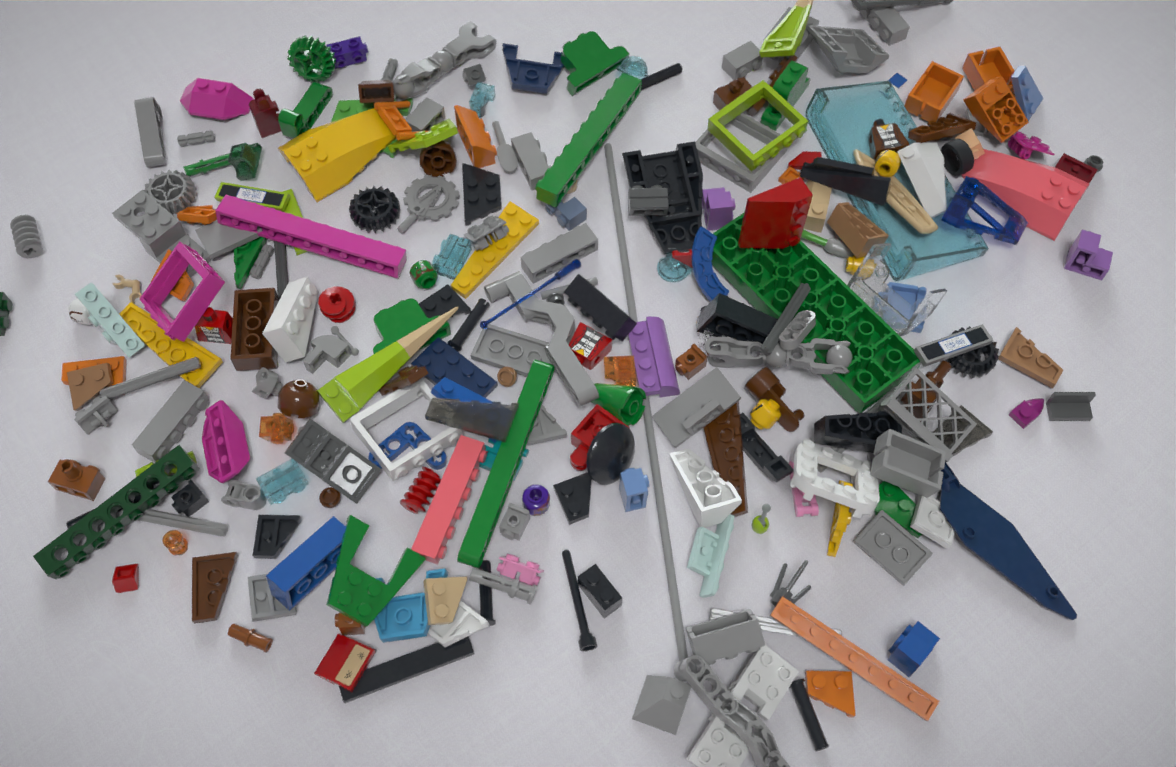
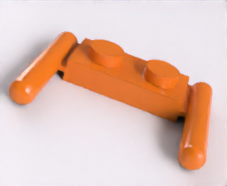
(394, 120)

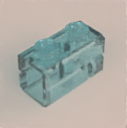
(452, 256)
(282, 482)

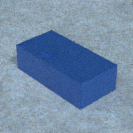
(307, 565)

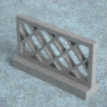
(914, 426)

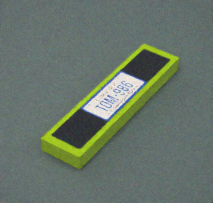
(263, 197)

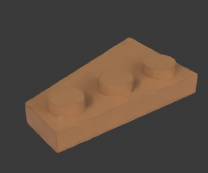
(1028, 359)

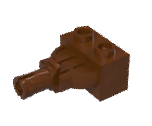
(937, 378)

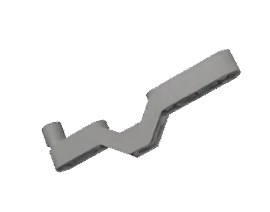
(563, 325)
(735, 714)

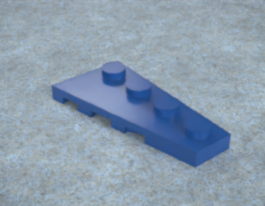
(450, 390)

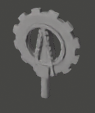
(424, 207)

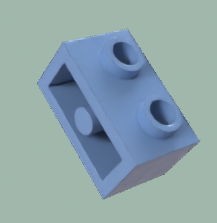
(633, 489)

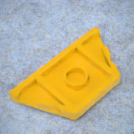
(840, 520)

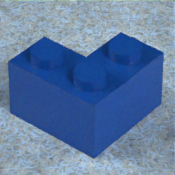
(912, 648)

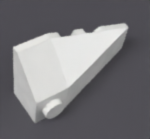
(926, 171)
(706, 492)

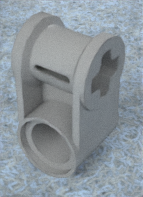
(240, 495)

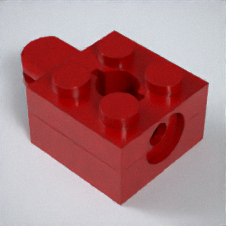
(586, 431)

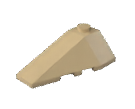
(818, 206)

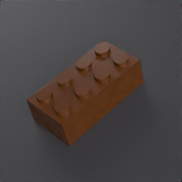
(250, 316)

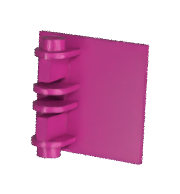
(1024, 145)

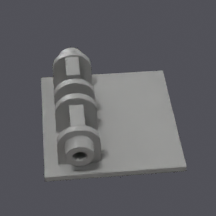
(490, 224)

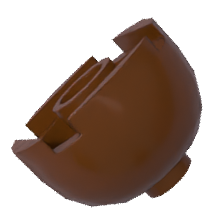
(438, 159)
(298, 398)

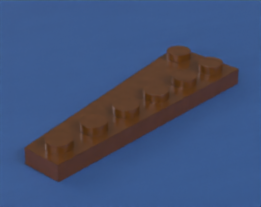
(726, 452)

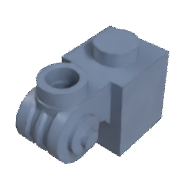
(569, 213)

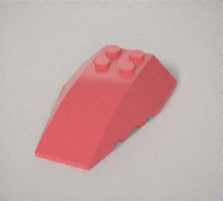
(1034, 190)

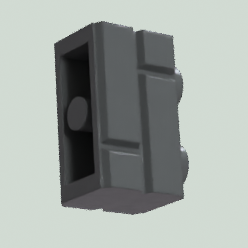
(647, 201)

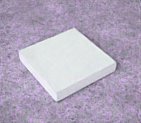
(931, 521)

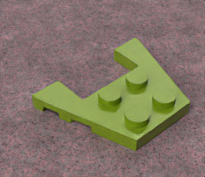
(425, 139)

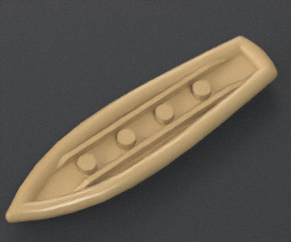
(902, 200)

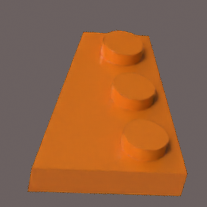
(117, 364)

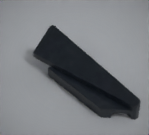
(848, 178)

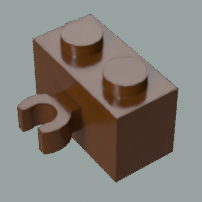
(730, 92)

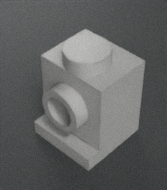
(515, 530)

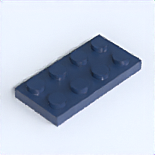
(445, 361)

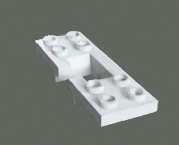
(764, 685)

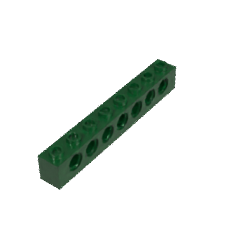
(50, 556)

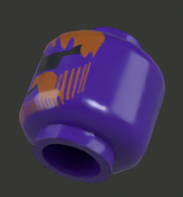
(536, 499)

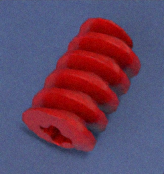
(420, 491)

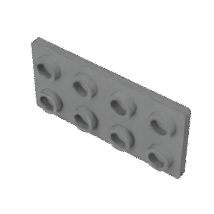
(696, 407)

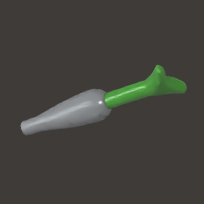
(831, 245)

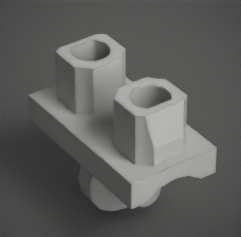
(95, 414)

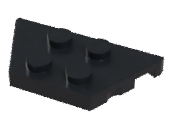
(480, 193)

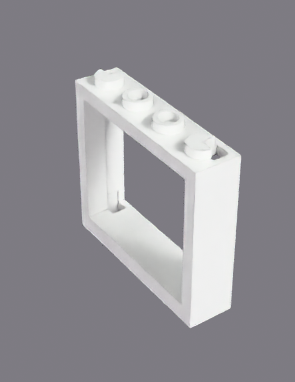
(388, 406)

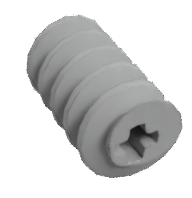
(26, 236)

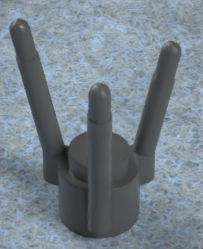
(785, 592)

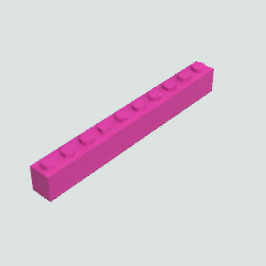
(311, 236)

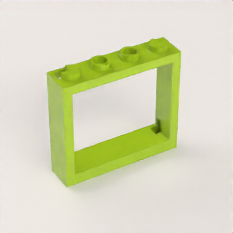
(742, 103)

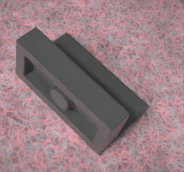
(1070, 406)

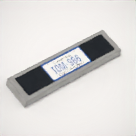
(953, 345)

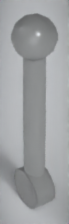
(335, 330)

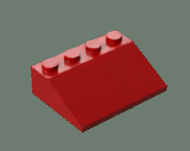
(776, 216)

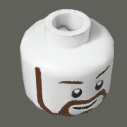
(78, 312)

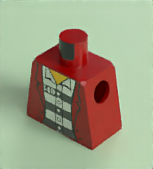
(214, 326)
(589, 346)

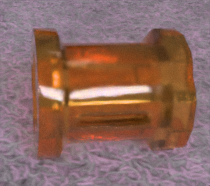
(176, 537)

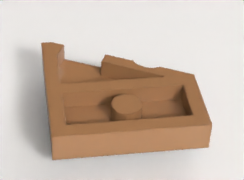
(87, 383)

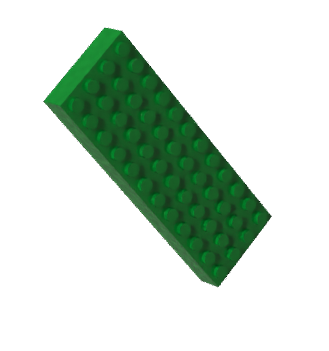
(769, 281)

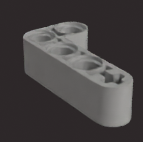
(148, 119)

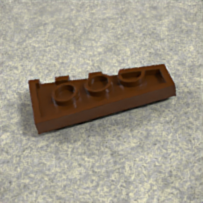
(772, 79)

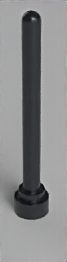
(587, 640)

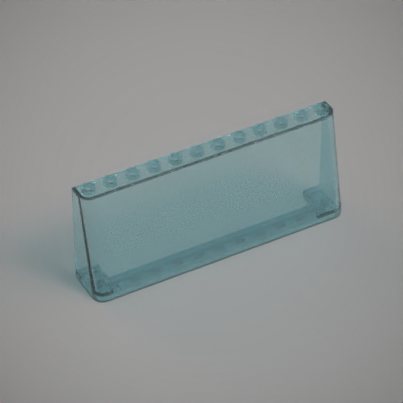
(842, 123)

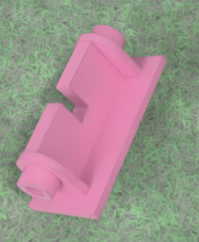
(512, 565)

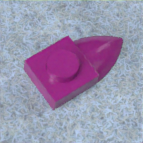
(1027, 411)

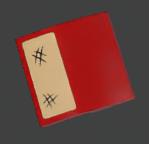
(345, 662)

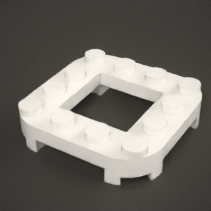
(861, 499)

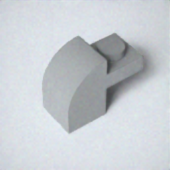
(326, 348)

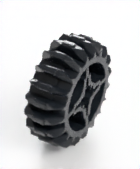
(384, 214)
(970, 361)

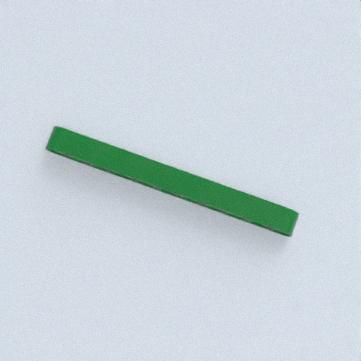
(505, 466)

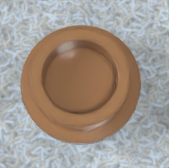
(507, 376)

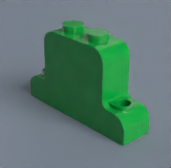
(589, 60)
(790, 86)
(402, 320)

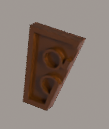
(406, 377)
(209, 584)

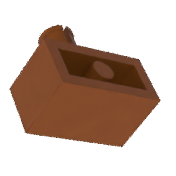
(76, 479)

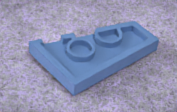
(1026, 91)

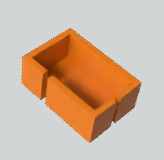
(991, 66)
(933, 92)

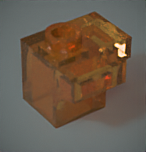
(620, 370)

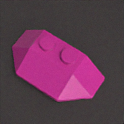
(215, 99)
(224, 442)

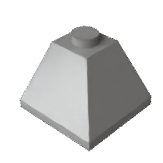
(662, 703)

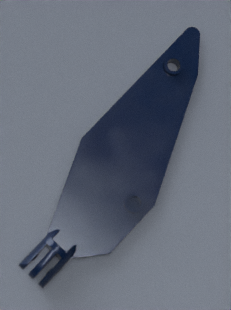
(999, 544)

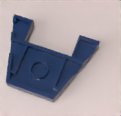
(530, 74)

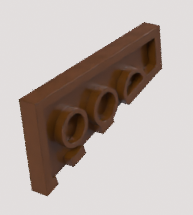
(942, 128)

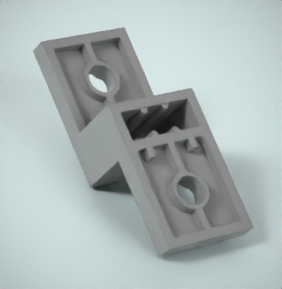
(156, 228)

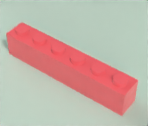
(449, 499)

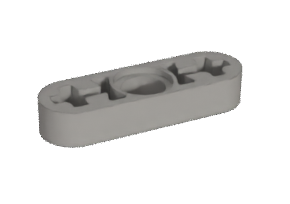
(797, 330)

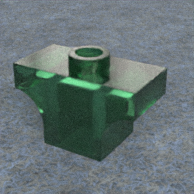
(245, 160)

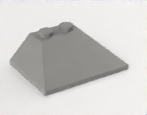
(848, 48)

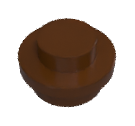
(330, 497)

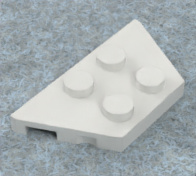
(464, 624)

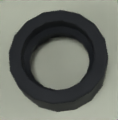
(964, 154)

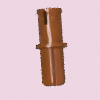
(250, 637)

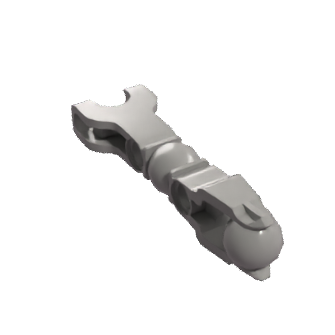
(420, 75)
(737, 353)

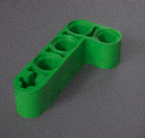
(306, 112)

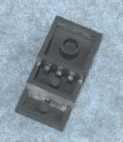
(333, 461)

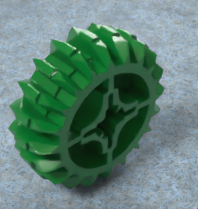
(311, 59)

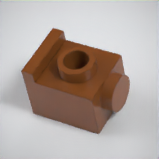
(697, 362)

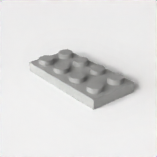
(508, 348)

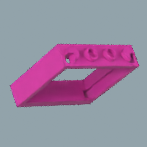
(165, 281)

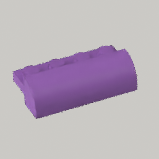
(653, 358)

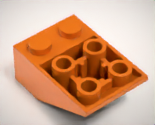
(996, 109)

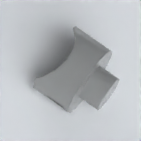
(267, 383)

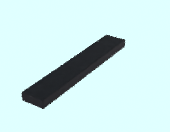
(407, 667)

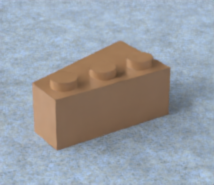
(855, 229)

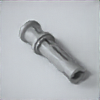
(514, 589)

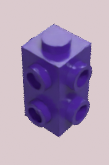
(349, 52)

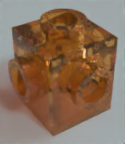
(276, 428)

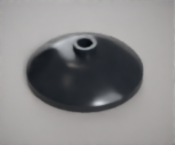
(610, 453)

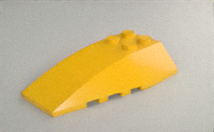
(337, 151)

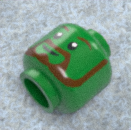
(423, 274)

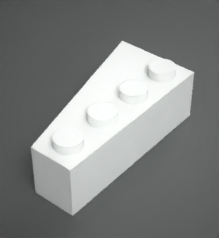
(292, 320)

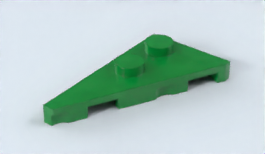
(245, 258)

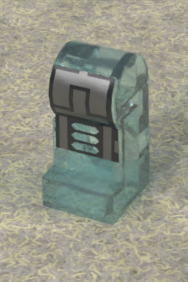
(480, 98)

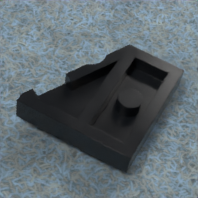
(273, 534)

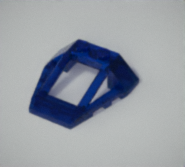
(965, 199)

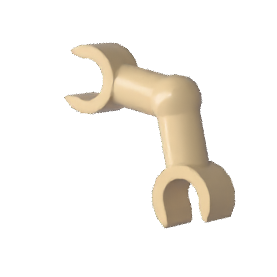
(135, 284)

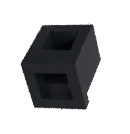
(189, 499)

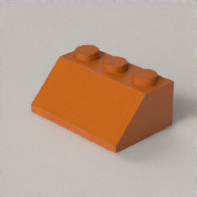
(474, 137)

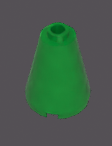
(621, 401)

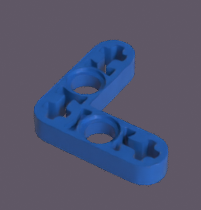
(407, 440)

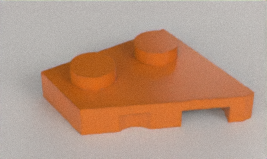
(198, 214)
(833, 689)

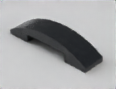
(761, 454)

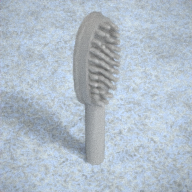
(505, 152)

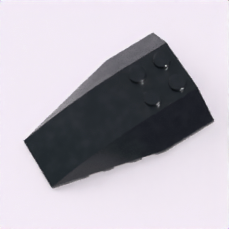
(683, 178)

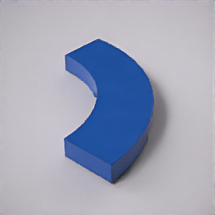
(702, 265)

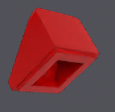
(126, 578)

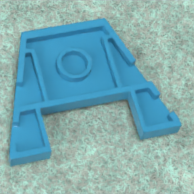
(405, 615)

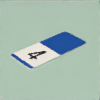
(897, 81)

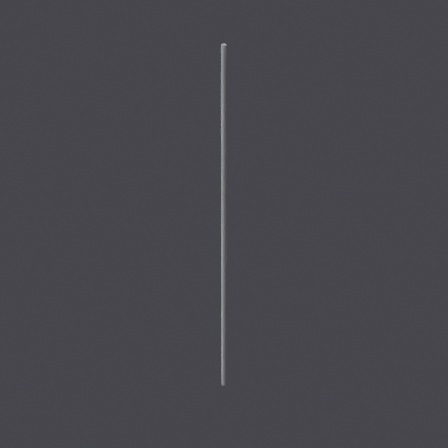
(662, 516)

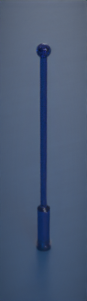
(558, 275)

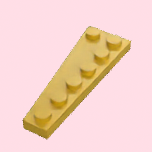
(485, 261)
(170, 350)

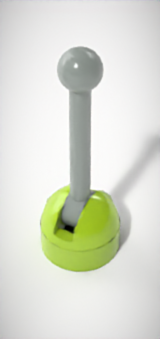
(761, 520)

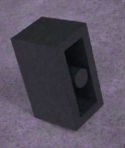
(599, 591)

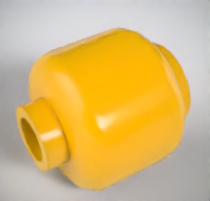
(887, 163)
(765, 414)

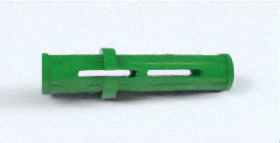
(191, 170)

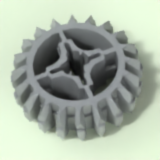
(172, 190)

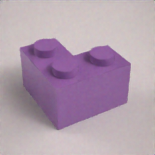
(717, 208)
(1087, 257)

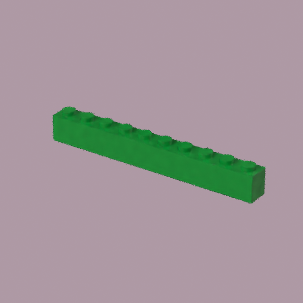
(588, 140)

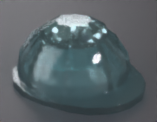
(633, 66)
(672, 269)

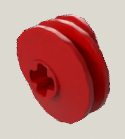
(337, 304)

